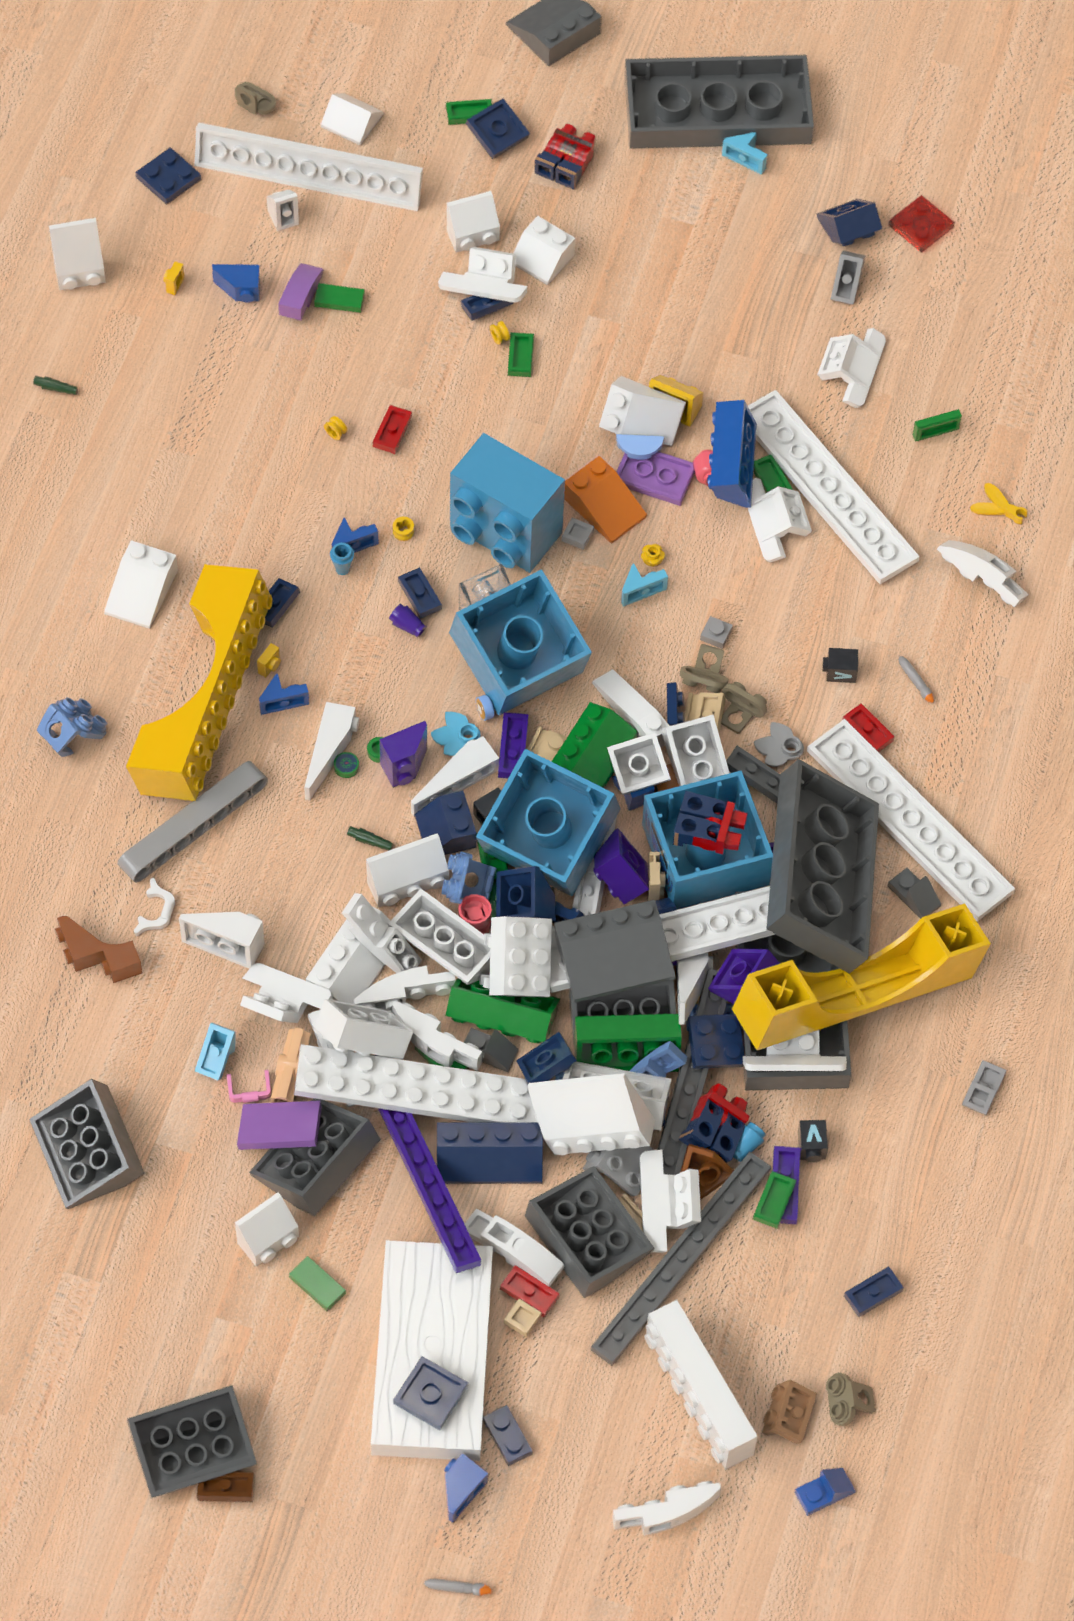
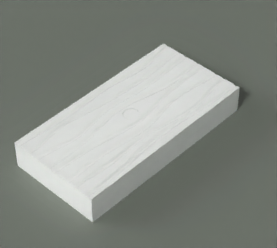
(444, 1319)

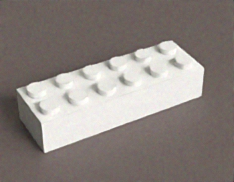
(700, 1384)

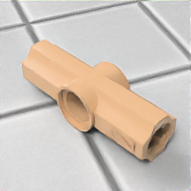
(287, 1066)

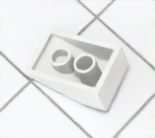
(77, 254)
(641, 411)
(141, 584)
(695, 750)
(225, 934)

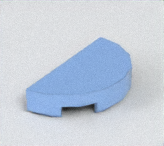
(639, 446)

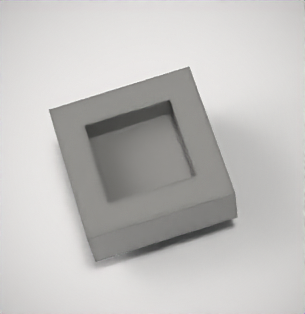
(577, 533)
(716, 632)

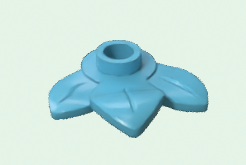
(453, 734)

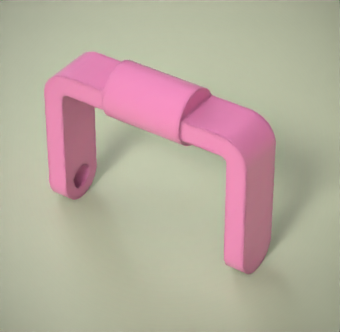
(247, 1097)

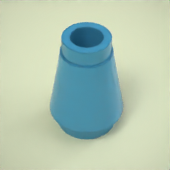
(342, 558)
(750, 1139)

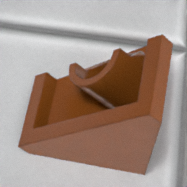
(711, 1168)

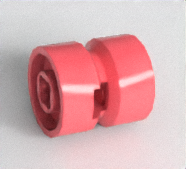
(476, 911)

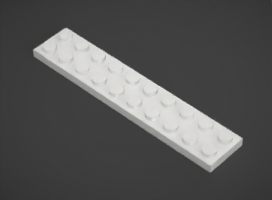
(308, 166)
(830, 489)
(912, 820)
(699, 929)
(412, 1087)

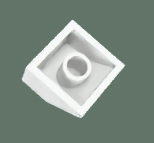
(472, 222)
(544, 250)
(638, 763)
(266, 1230)

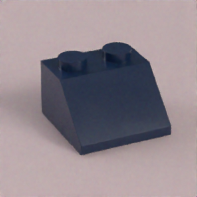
(850, 221)
(451, 820)
(524, 894)

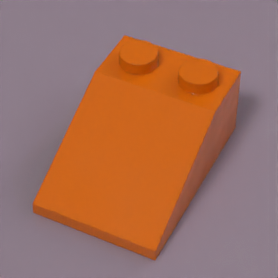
(603, 499)

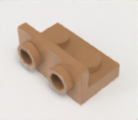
(789, 1411)

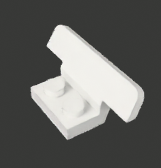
(488, 276)
(854, 362)
(775, 516)
(282, 994)
(795, 1055)
(667, 1199)

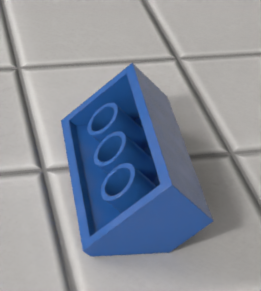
(732, 452)

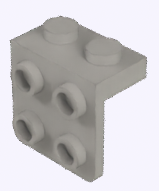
(620, 1166)

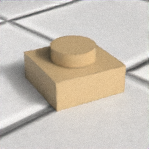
(522, 1318)

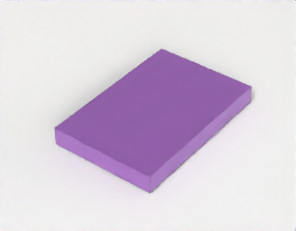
(658, 477)
(279, 1125)

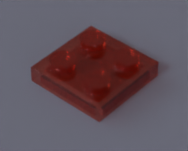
(921, 223)

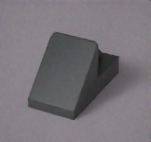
(915, 893)
(495, 1048)

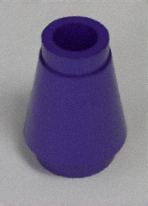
(406, 620)

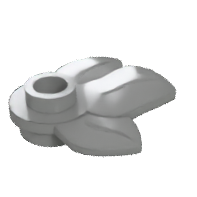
(776, 745)

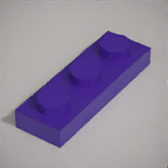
(512, 742)
(787, 1163)

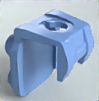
(76, 721)
(460, 866)

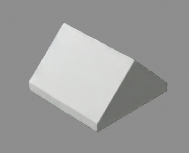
(350, 117)

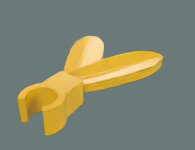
(998, 506)

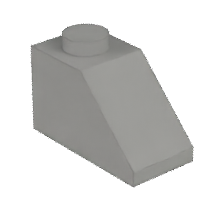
(848, 277)

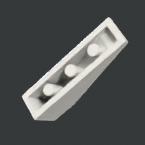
(630, 705)
(332, 739)
(464, 769)
(690, 981)

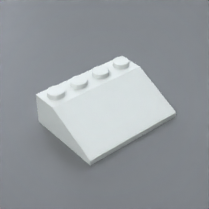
(591, 1114)

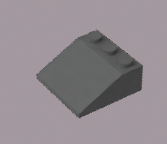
(556, 27)

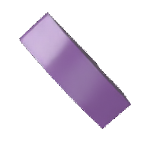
(299, 291)

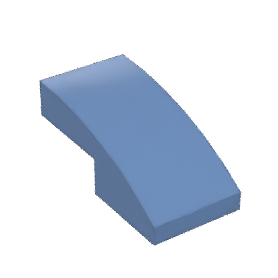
(661, 1061)

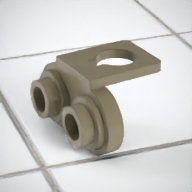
(254, 98)
(703, 675)
(743, 702)
(844, 1398)

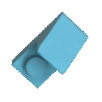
(742, 151)
(640, 587)
(215, 1051)

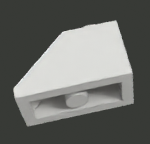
(283, 209)

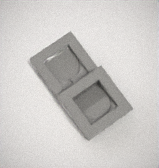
(984, 1087)

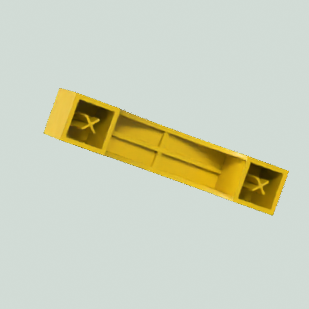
(179, 749)
(930, 956)

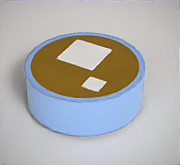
(485, 707)

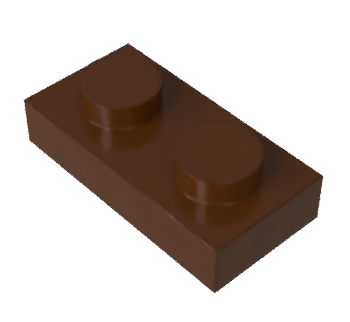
(228, 1488)

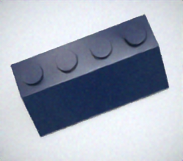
(490, 1152)

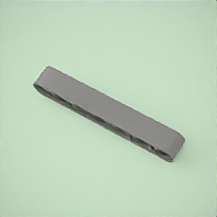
(192, 821)

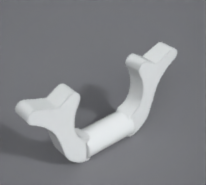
(164, 919)

